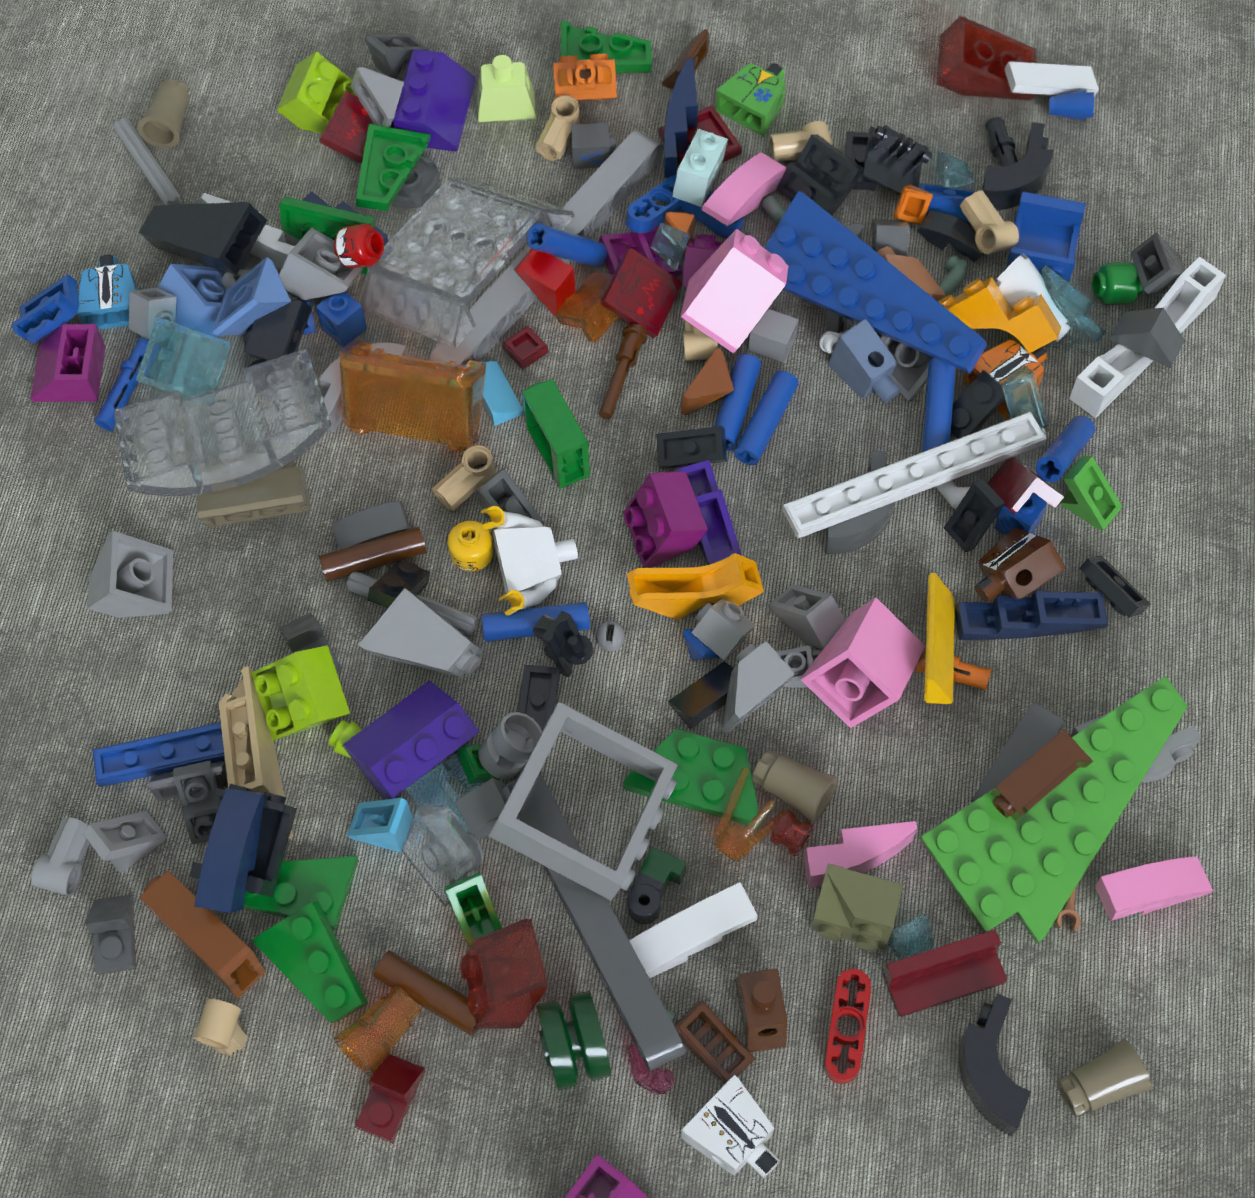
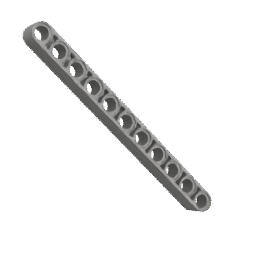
(592, 207)

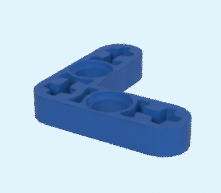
(656, 214)

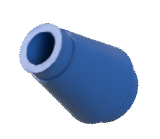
(1073, 105)

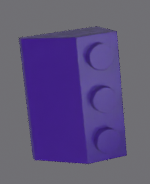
(435, 99)
(410, 739)

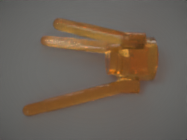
(738, 841)

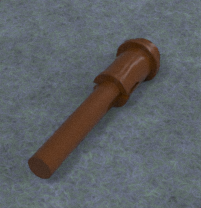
(634, 337)

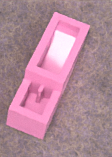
(744, 189)
(858, 849)
(1152, 887)

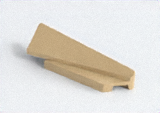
(247, 740)

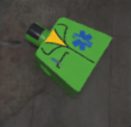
(753, 97)

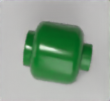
(1116, 283)

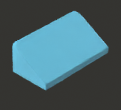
(498, 396)

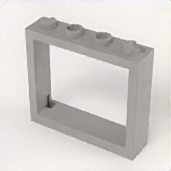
(560, 856)

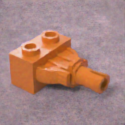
(585, 78)

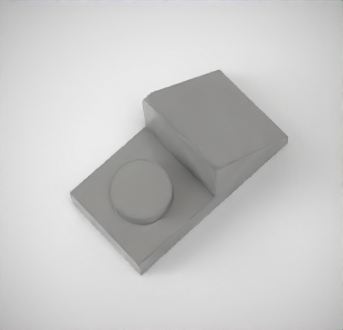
(125, 838)

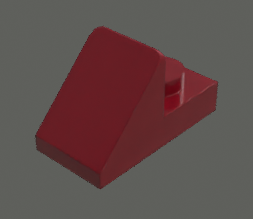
(389, 1098)

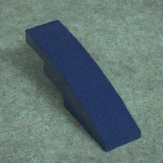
(681, 114)
(1033, 616)

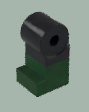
(651, 884)

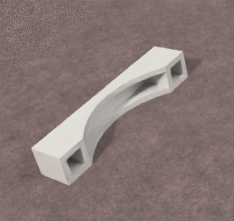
(1119, 367)

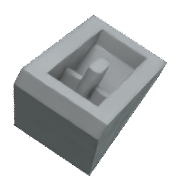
(377, 94)

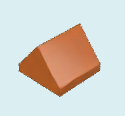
(913, 204)
(682, 222)

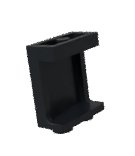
(272, 843)

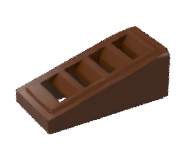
(711, 1021)

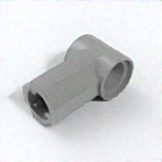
(61, 867)

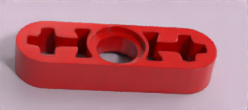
(862, 1000)

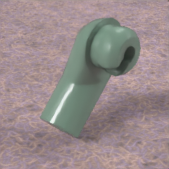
(773, 208)
(957, 270)

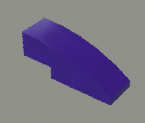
(720, 537)

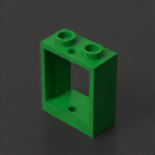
(556, 433)

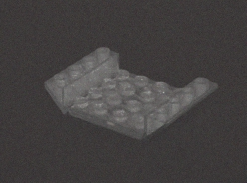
(429, 278)

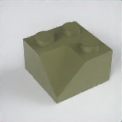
(857, 908)

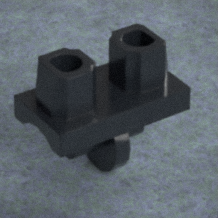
(563, 642)

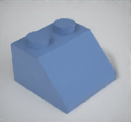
(197, 293)

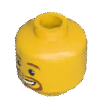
(470, 546)

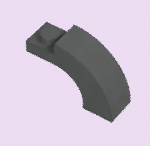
(863, 528)

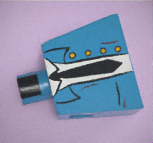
(106, 294)

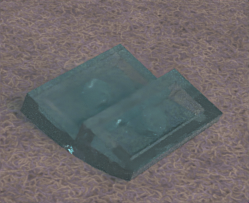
(1071, 303)

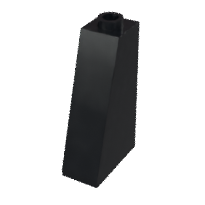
(206, 232)

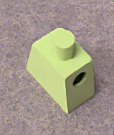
(505, 91)

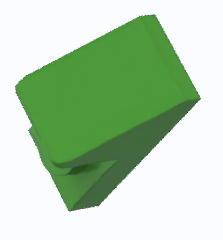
(1090, 494)

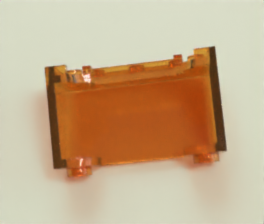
(411, 396)

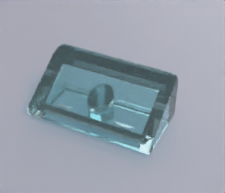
(1024, 396)

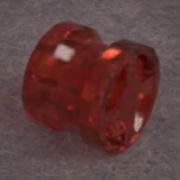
(792, 833)

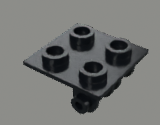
(893, 160)

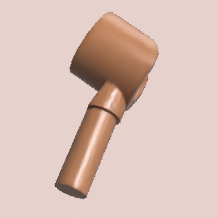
(1068, 910)

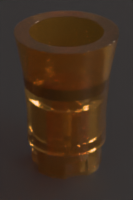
(378, 1030)

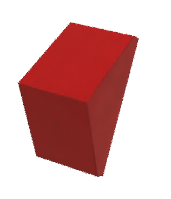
(547, 278)

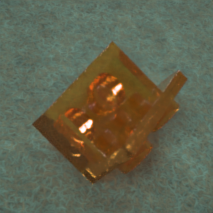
(584, 307)

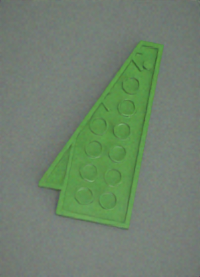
(1041, 857)

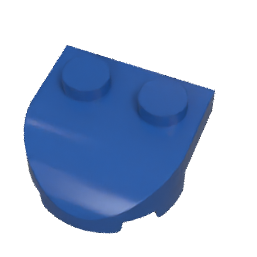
(47, 310)

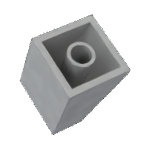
(421, 638)

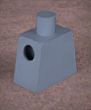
(865, 362)

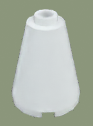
(1024, 280)

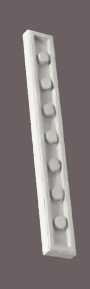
(913, 475)

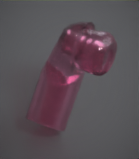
(654, 1081)

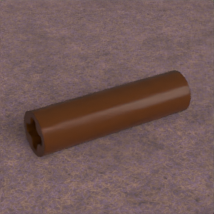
(372, 554)
(426, 991)

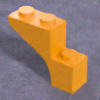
(986, 308)
(685, 590)

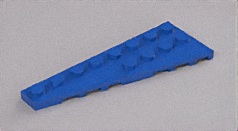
(855, 282)

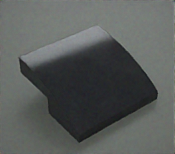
(821, 174)

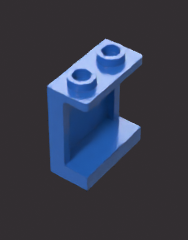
(1048, 232)

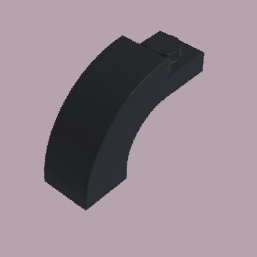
(1005, 183)
(983, 1078)

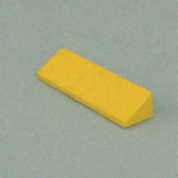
(939, 643)

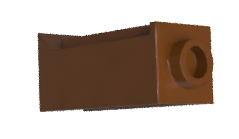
(1039, 776)

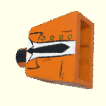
(1006, 360)

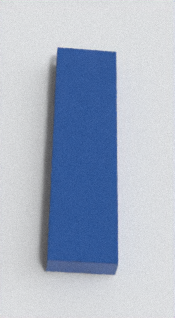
(158, 754)

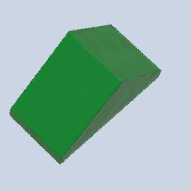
(473, 908)

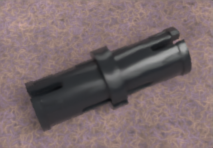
(1001, 144)

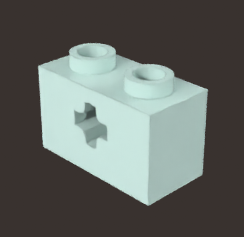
(699, 167)

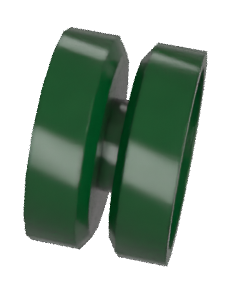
(573, 1040)

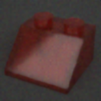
(504, 976)

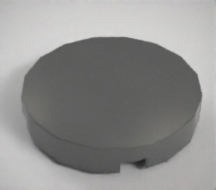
(419, 186)

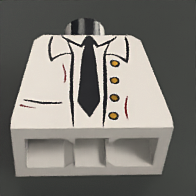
(732, 1131)

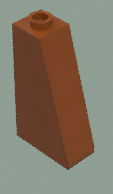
(203, 934)

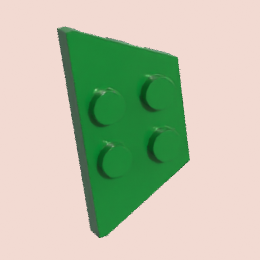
(703, 775)

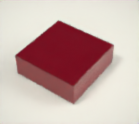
(525, 347)

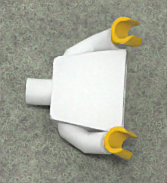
(526, 557)

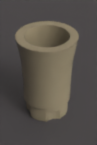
(165, 115)
(796, 784)
(1105, 1079)

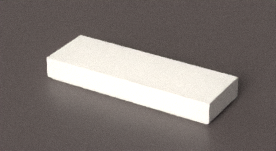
(1049, 78)

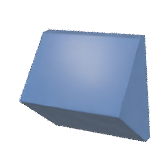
(250, 299)

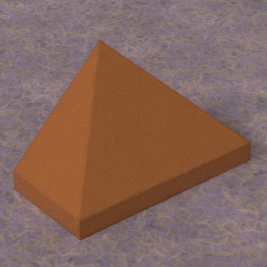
(709, 384)

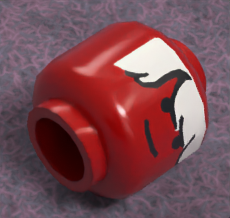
(358, 246)

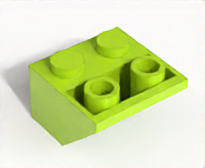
(313, 93)
(300, 692)

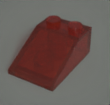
(975, 60)

